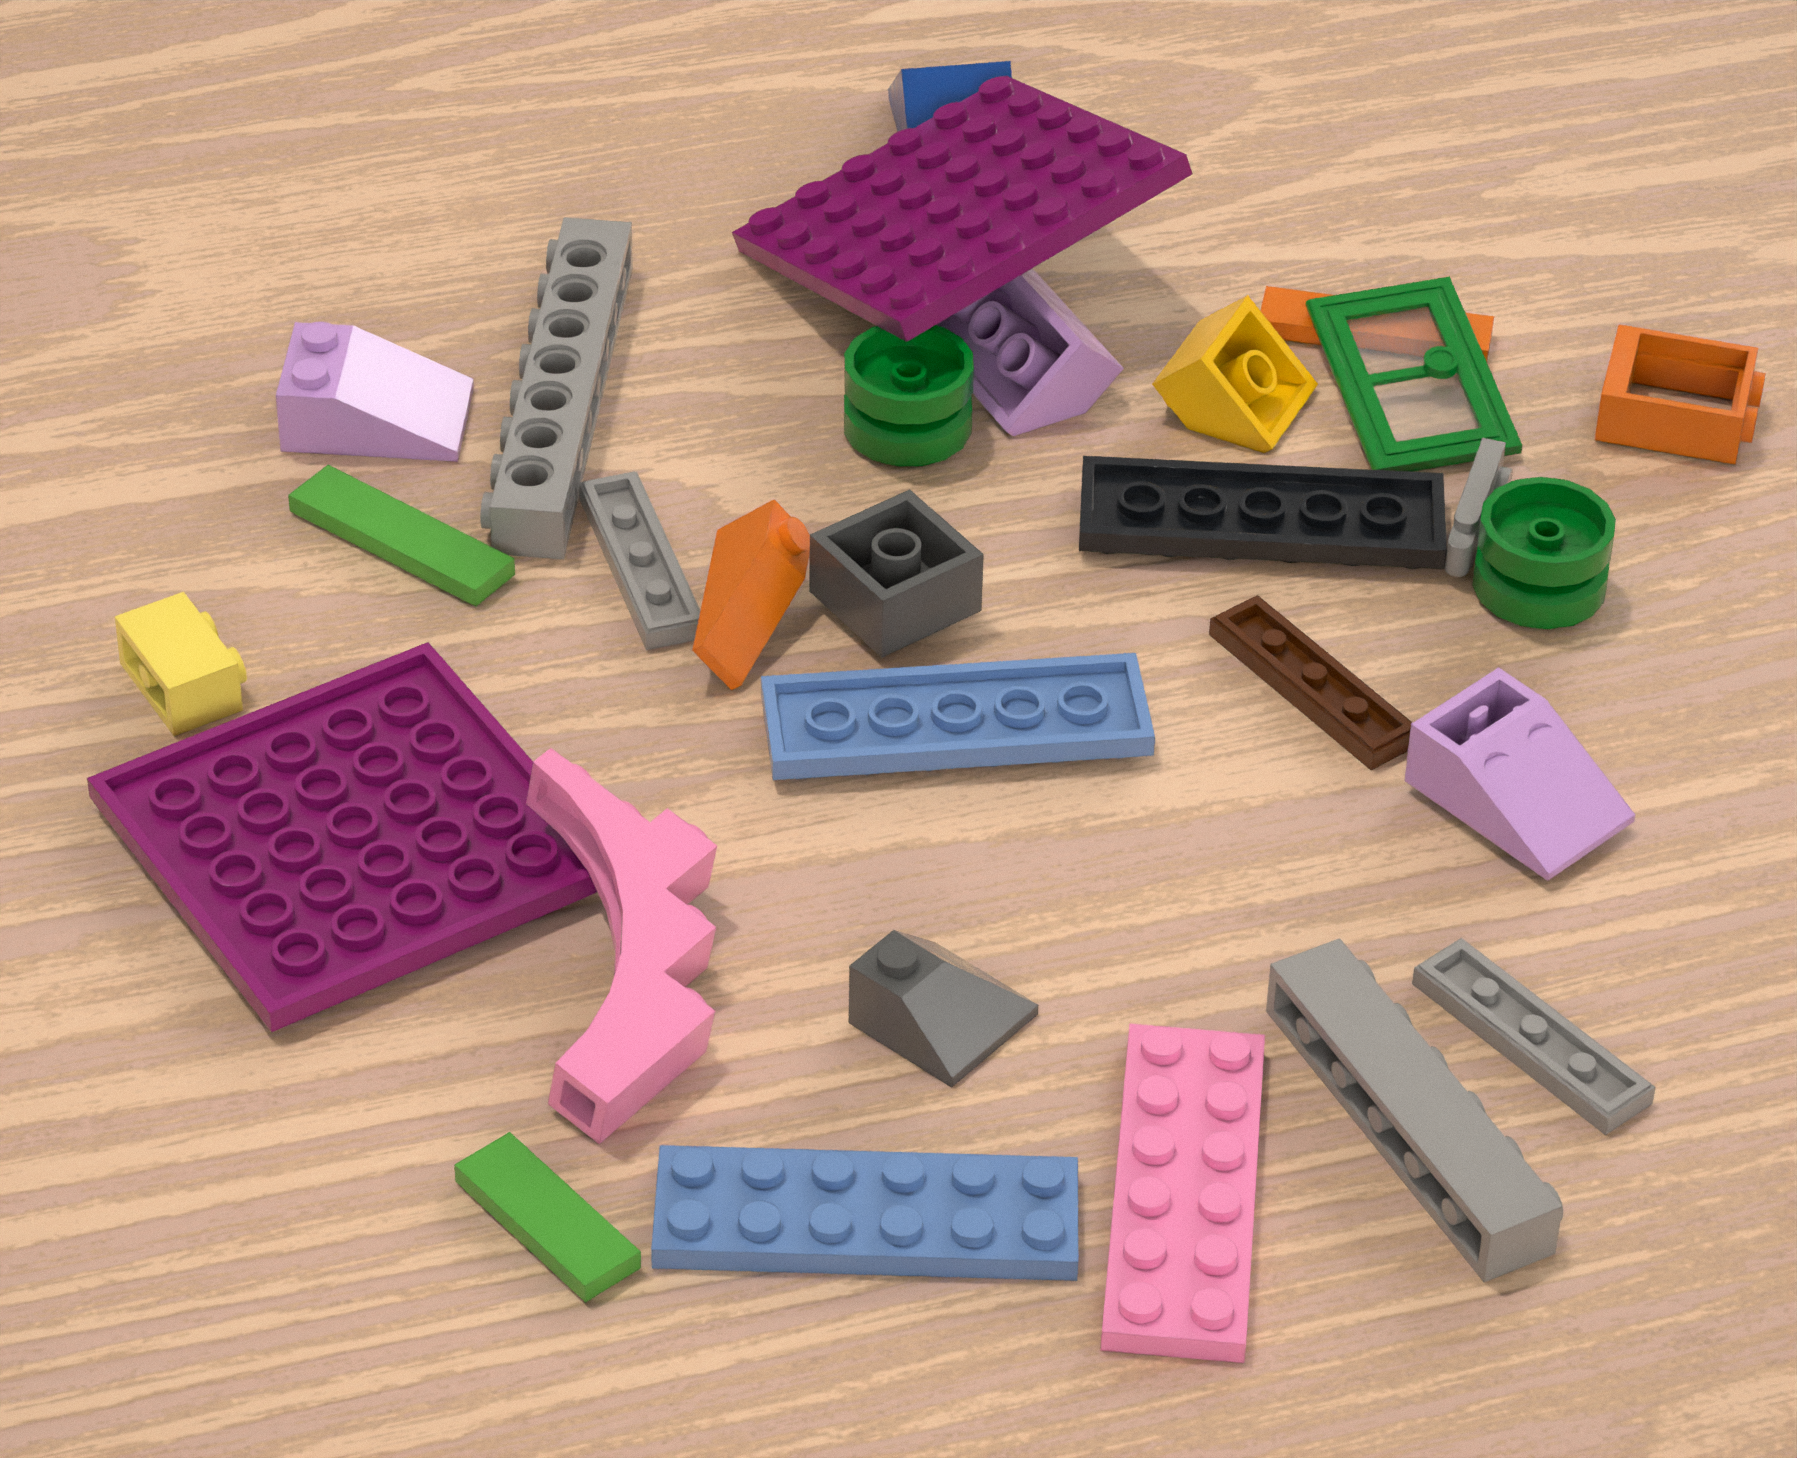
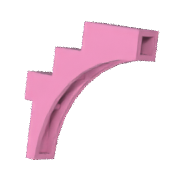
(646, 879)

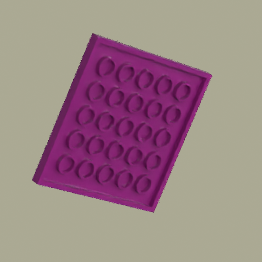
(959, 205)
(344, 834)

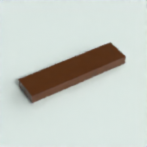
(1313, 681)

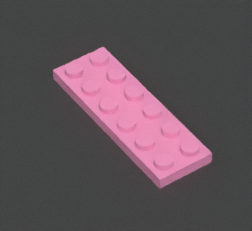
(1184, 1194)

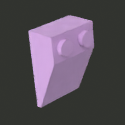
(368, 397)

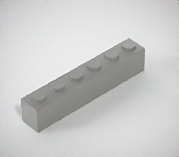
(1414, 1110)

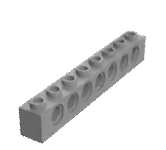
(559, 389)

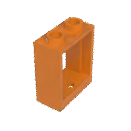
(1686, 366)

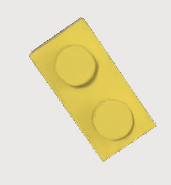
(180, 663)

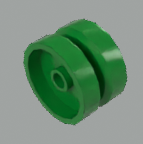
(908, 397)
(1543, 552)

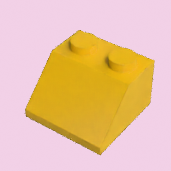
(1236, 379)

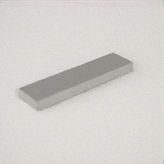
(641, 559)
(1534, 1036)

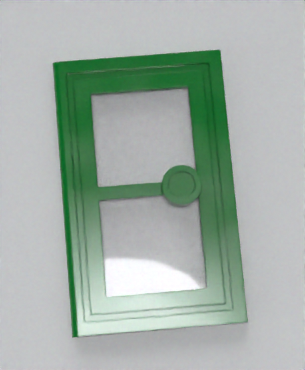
(1412, 375)

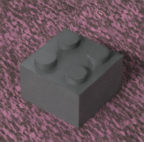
(895, 573)

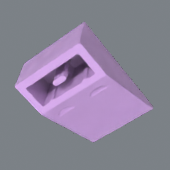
(1515, 774)

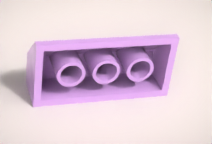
(1032, 355)

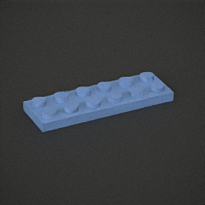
(956, 716)
(866, 1213)

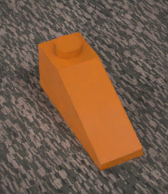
(748, 587)

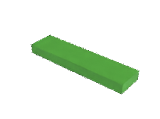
(402, 535)

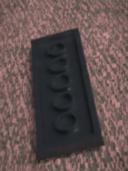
(1263, 512)

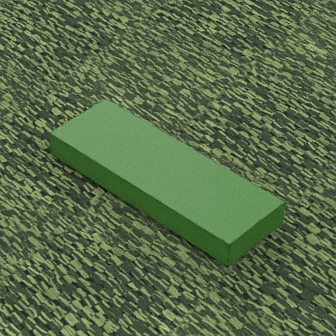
(547, 1216)

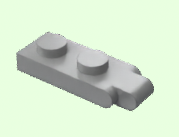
(1485, 476)

